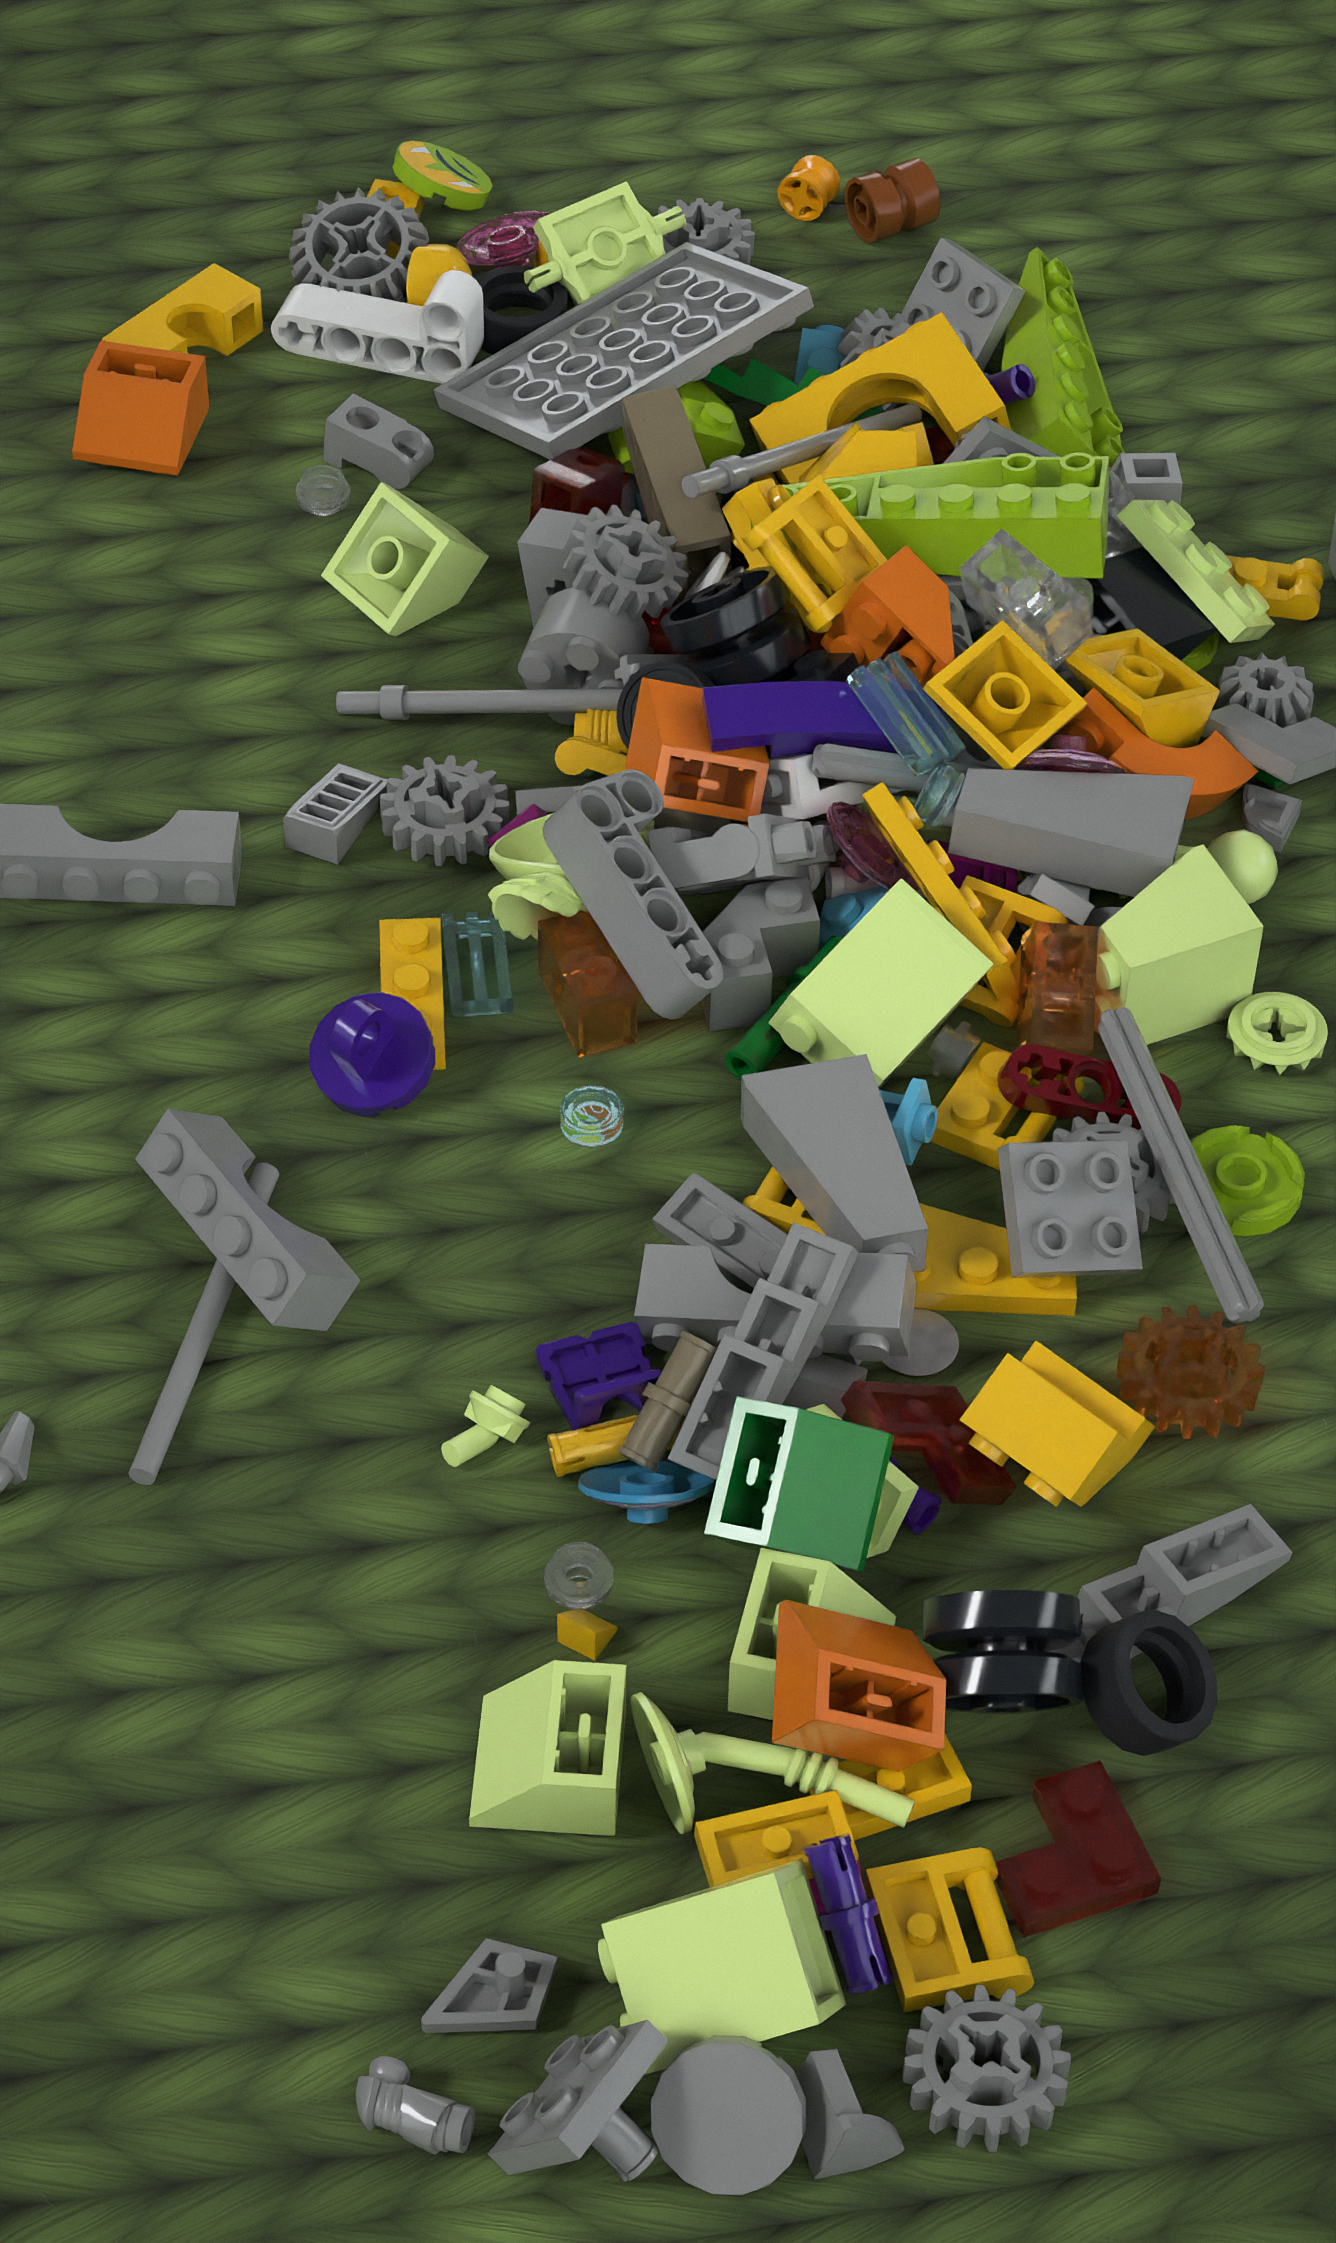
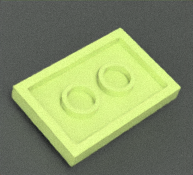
(1198, 569)

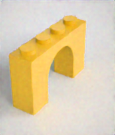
(918, 367)

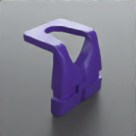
(596, 1369)

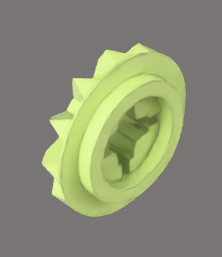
(1296, 1019)

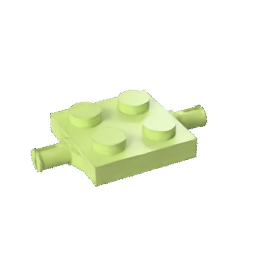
(599, 242)

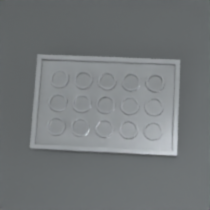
(632, 338)

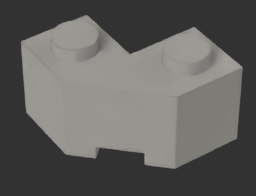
(759, 937)

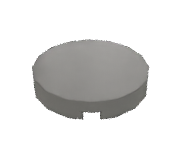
(728, 2115)

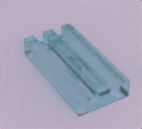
(907, 709)
(474, 930)

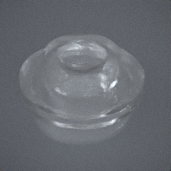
(322, 490)
(953, 1050)
(574, 1561)

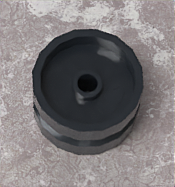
(738, 628)
(1004, 1648)

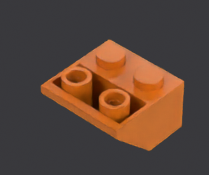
(140, 407)
(897, 610)
(675, 751)
(855, 1689)

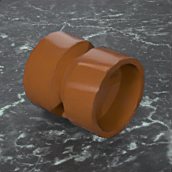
(893, 201)

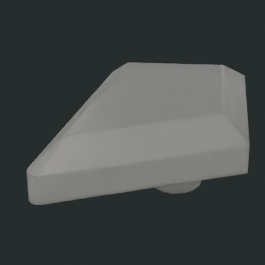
(494, 1991)

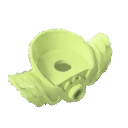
(535, 881)

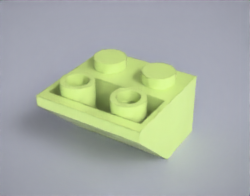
(776, 1579)
(552, 1750)

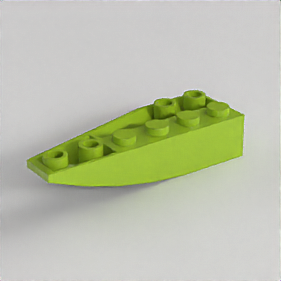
(1050, 338)
(956, 507)

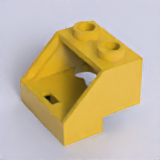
(1054, 1425)

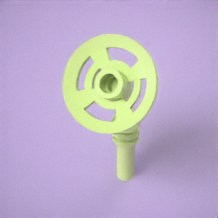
(678, 1756)

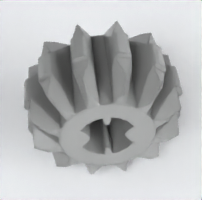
(1267, 689)

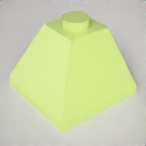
(402, 563)

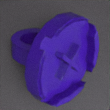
(372, 1054)

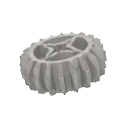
(358, 237)

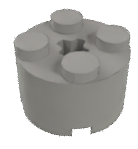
(579, 646)

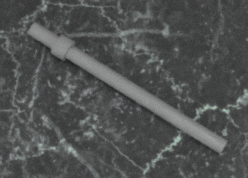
(735, 472)
(398, 702)
(192, 1353)

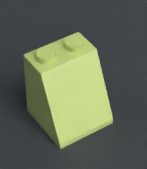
(1179, 950)
(883, 986)
(725, 1962)

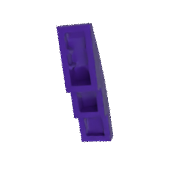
(790, 717)

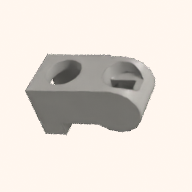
(376, 442)

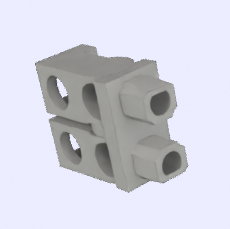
(740, 854)

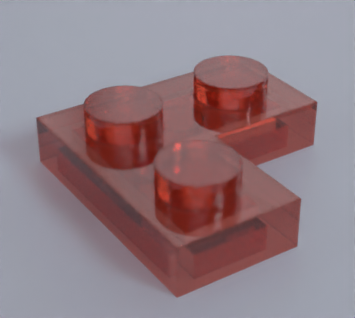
(929, 1422)
(1090, 1866)

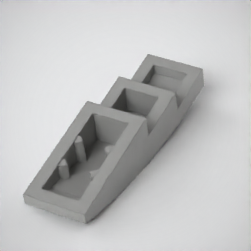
(768, 1343)
(1184, 1574)

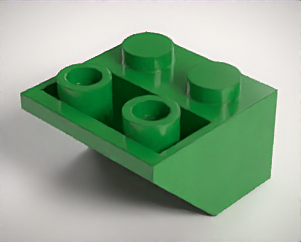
(799, 1483)

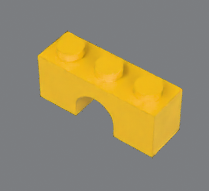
(207, 311)

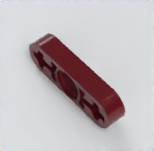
(1061, 1096)

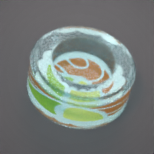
(939, 794)
(591, 1116)

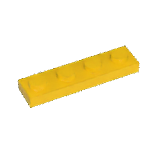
(930, 871)

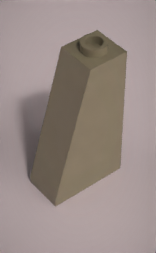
(661, 456)

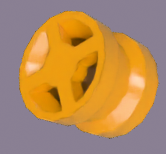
(809, 188)

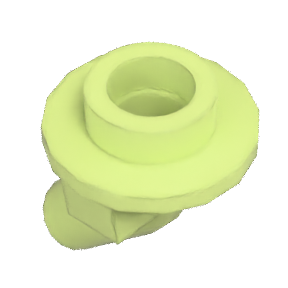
(496, 1417)

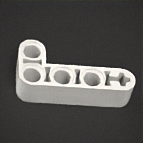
(387, 334)

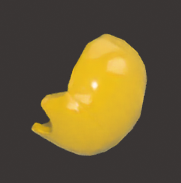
(426, 268)

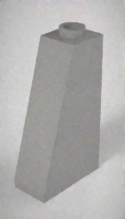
(1072, 825)
(838, 1153)

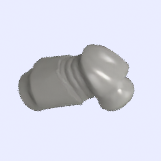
(416, 2115)

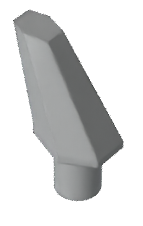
(15, 1449)

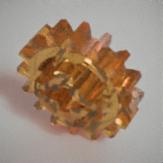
(1190, 1371)

